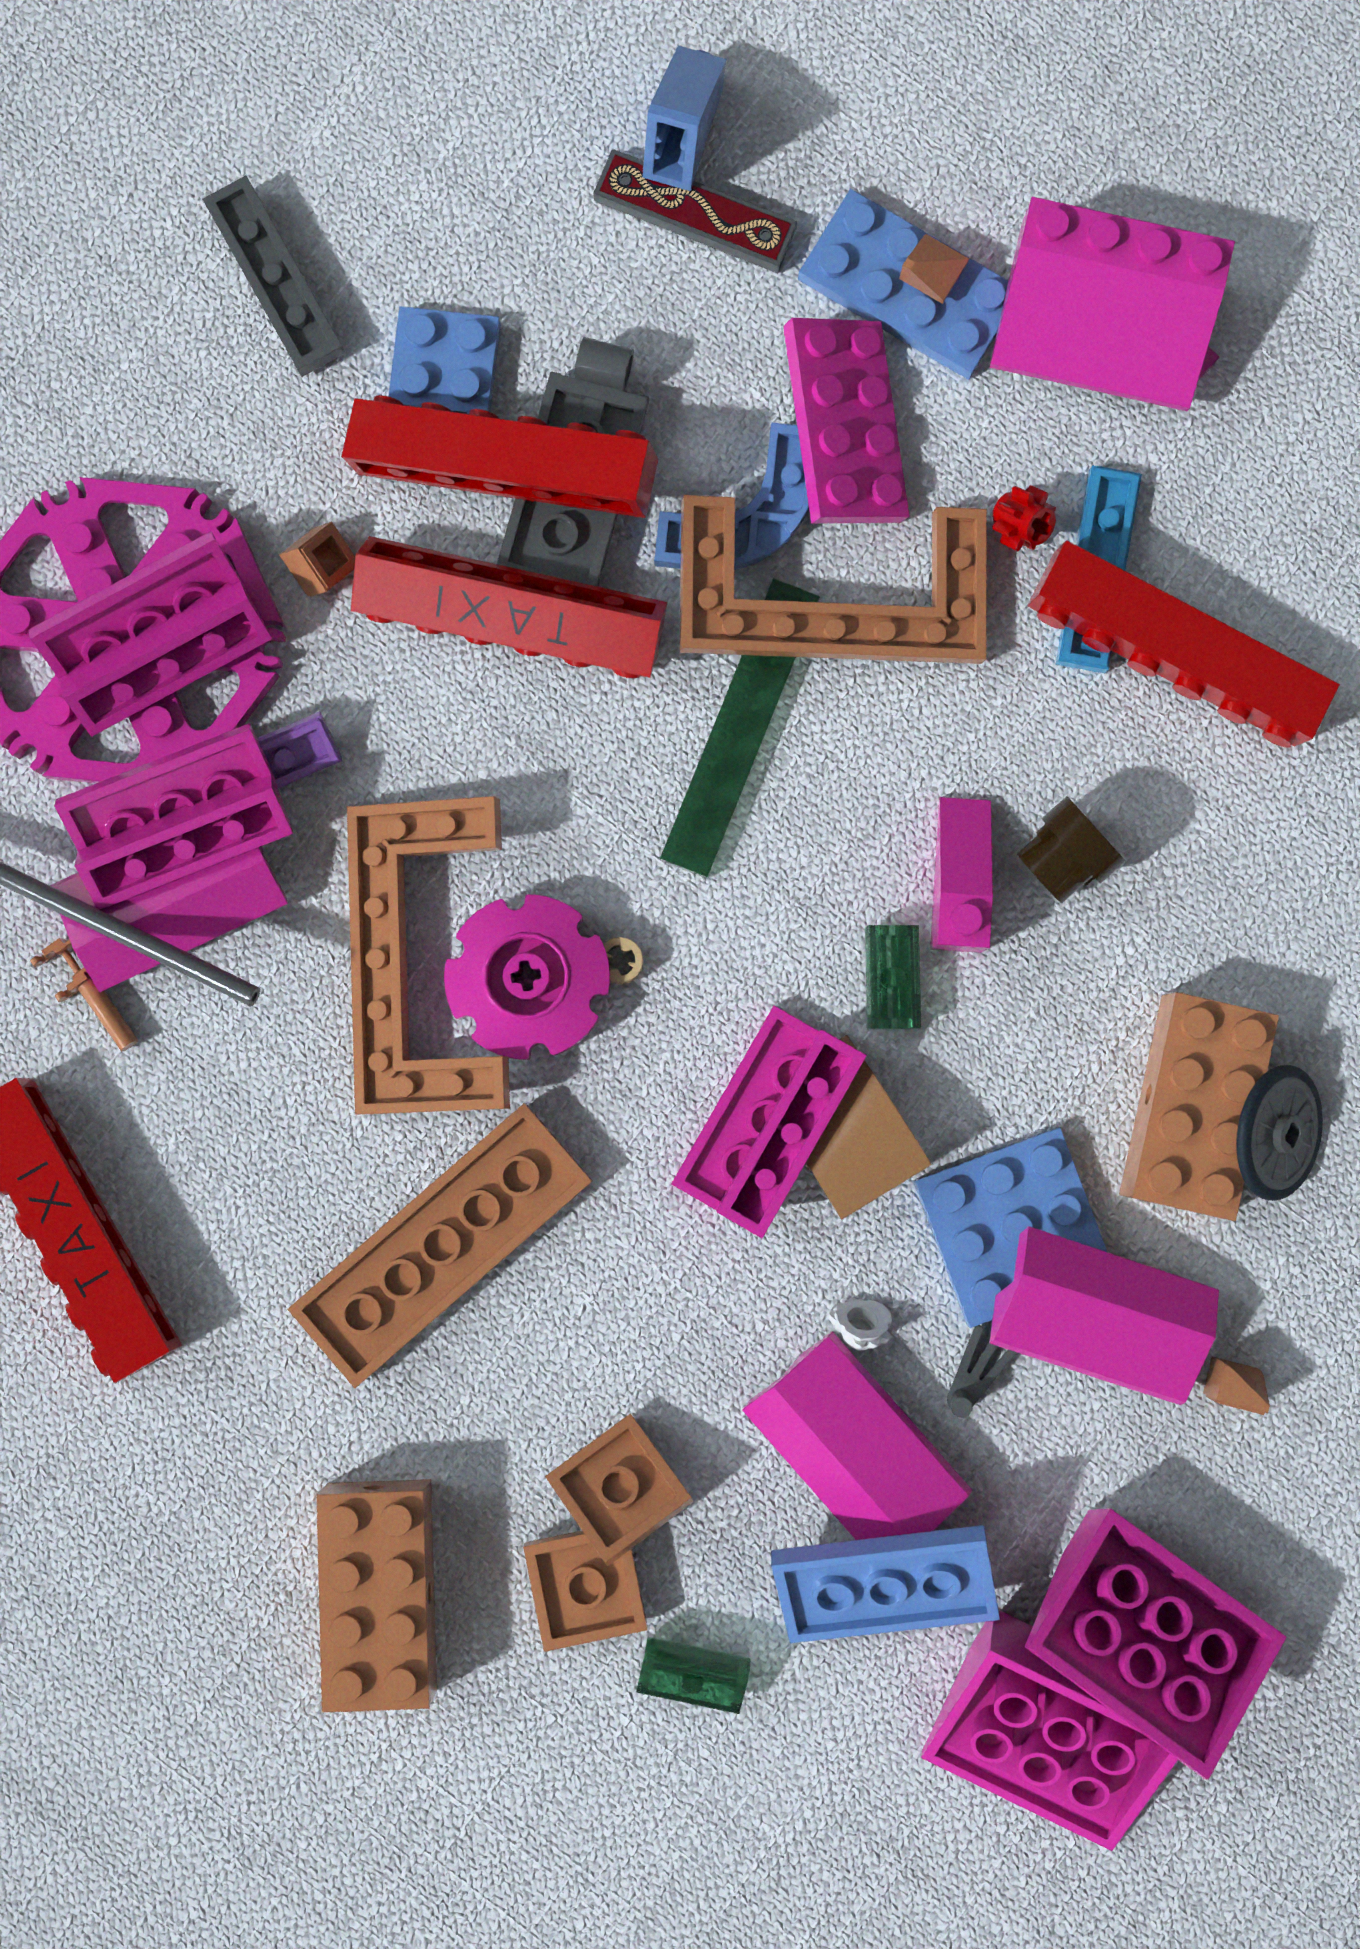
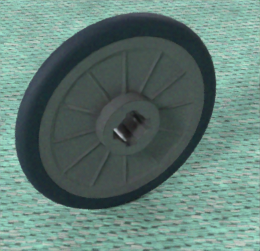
(1279, 1132)

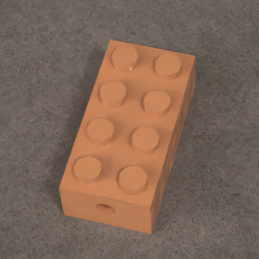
(1191, 1104)
(376, 1595)

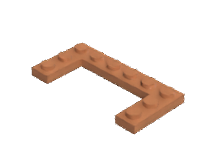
(942, 633)
(376, 852)

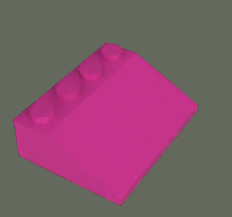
(1111, 303)
(1153, 1639)
(1043, 1739)

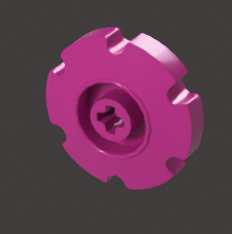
(497, 948)

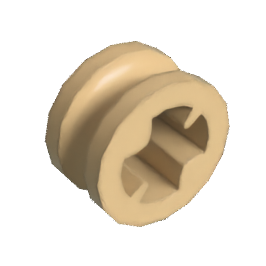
(626, 946)

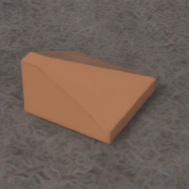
(933, 268)

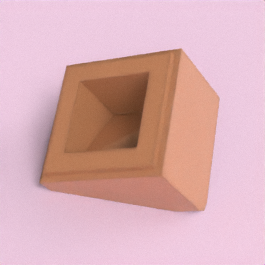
(319, 559)
(1236, 1386)

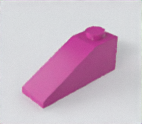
(963, 876)

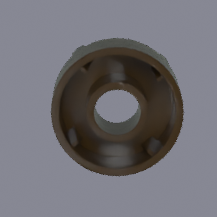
(1069, 852)

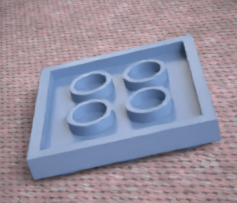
(987, 1203)

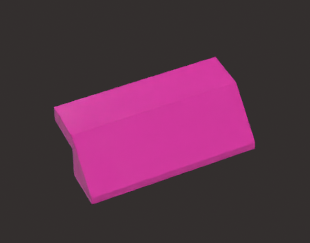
(150, 634)
(174, 816)
(178, 912)
(768, 1121)
(1106, 1316)
(856, 1445)

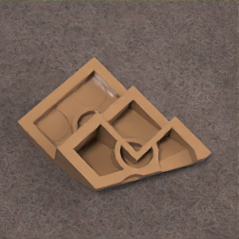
(864, 1146)

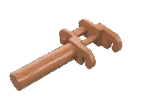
(99, 1002)

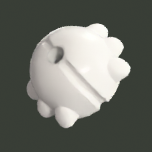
(861, 1323)

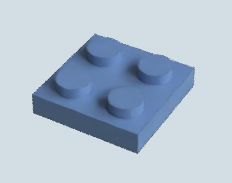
(444, 359)

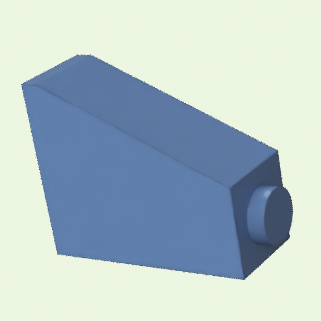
(682, 117)

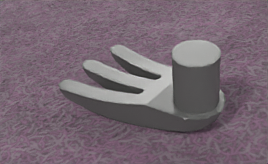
(967, 1386)

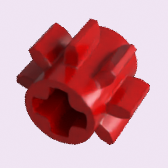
(1024, 518)

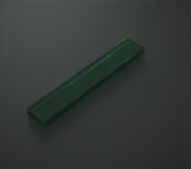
(730, 752)

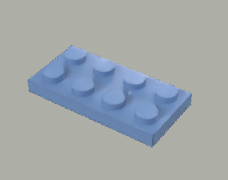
(861, 267)
(885, 1584)

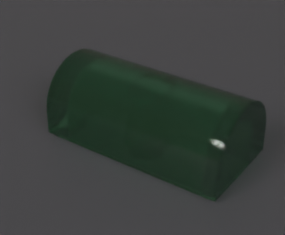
(892, 977)
(693, 1675)

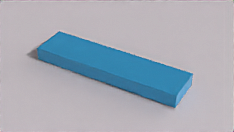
(1107, 533)

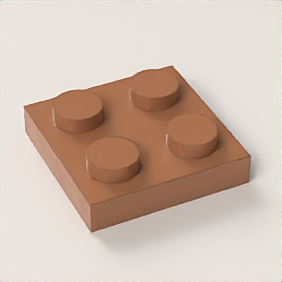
(619, 1489)
(579, 1595)

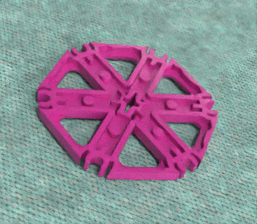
(93, 566)

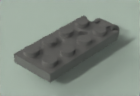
(567, 539)

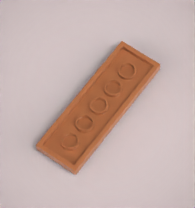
(439, 1245)

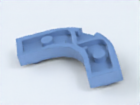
(767, 520)

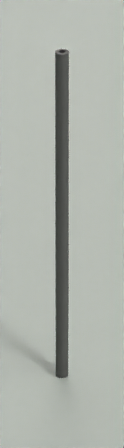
(129, 935)

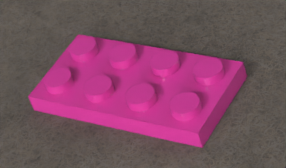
(846, 421)

